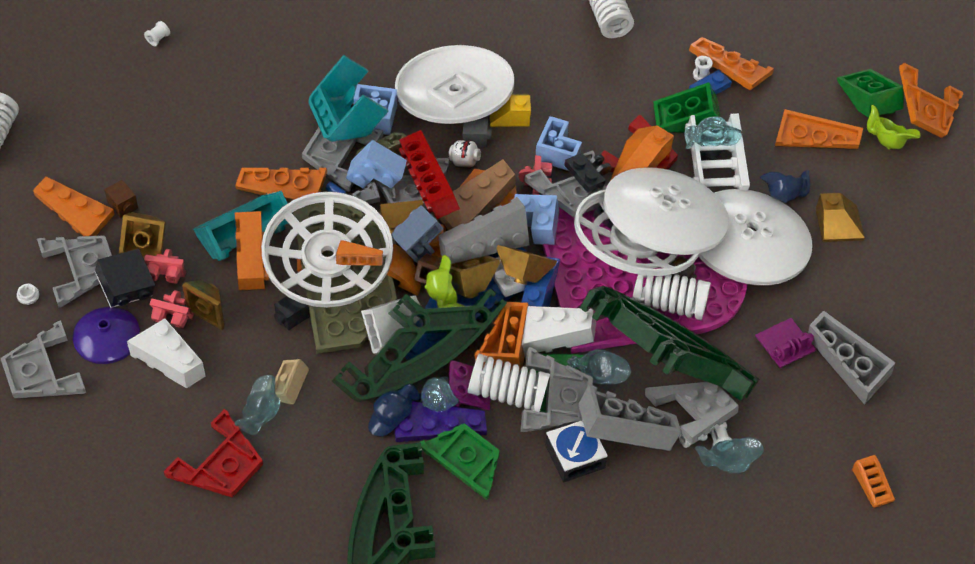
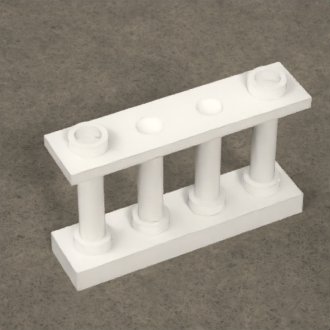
(737, 161)

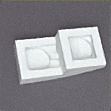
(505, 282)

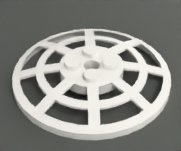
(321, 241)
(623, 244)

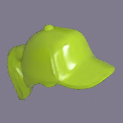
(889, 133)
(440, 286)

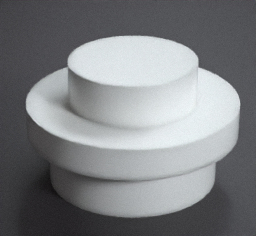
(27, 294)

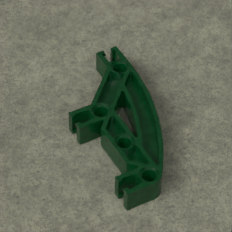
(669, 341)
(386, 375)
(383, 487)

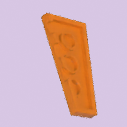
(730, 63)
(811, 131)
(291, 182)
(80, 211)

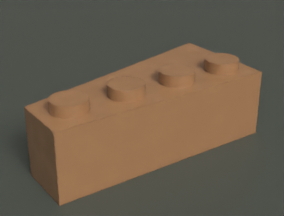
(481, 194)

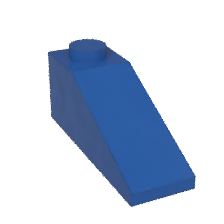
(540, 293)

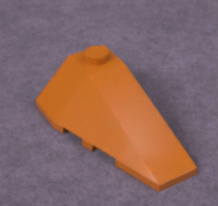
(644, 149)

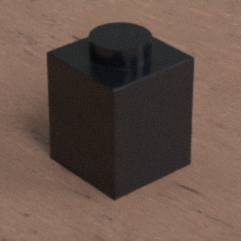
(290, 312)

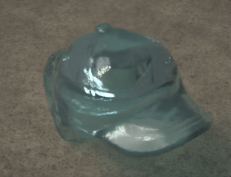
(712, 132)
(602, 366)
(438, 395)
(260, 406)
(731, 455)

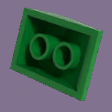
(872, 88)
(675, 110)

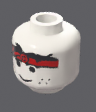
(464, 153)

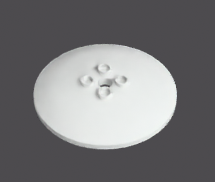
(454, 84)
(666, 211)
(763, 256)

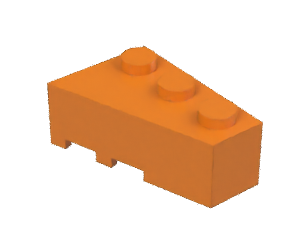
(249, 251)
(506, 336)

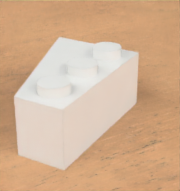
(557, 327)
(167, 351)

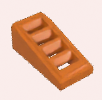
(356, 254)
(871, 466)

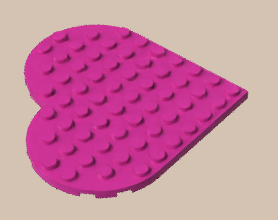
(583, 271)

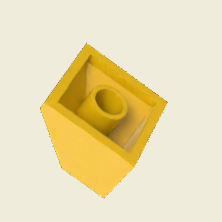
(513, 113)

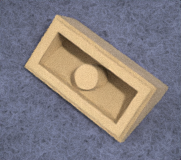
(290, 380)

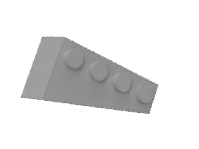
(481, 236)
(851, 356)
(627, 421)

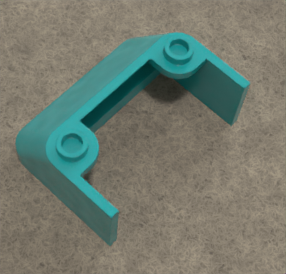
(333, 99)
(219, 234)

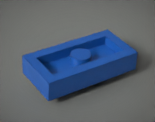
(718, 81)

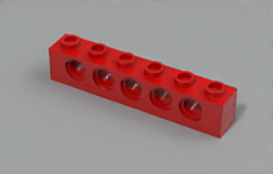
(428, 175)

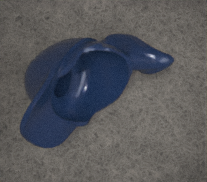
(787, 187)
(392, 409)

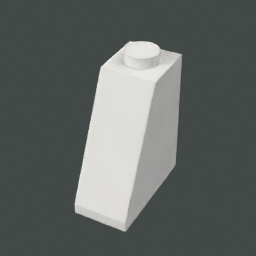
(381, 325)

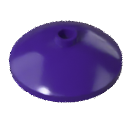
(107, 343)

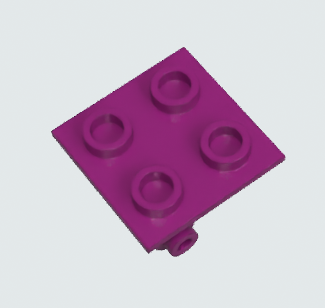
(786, 342)
(459, 382)

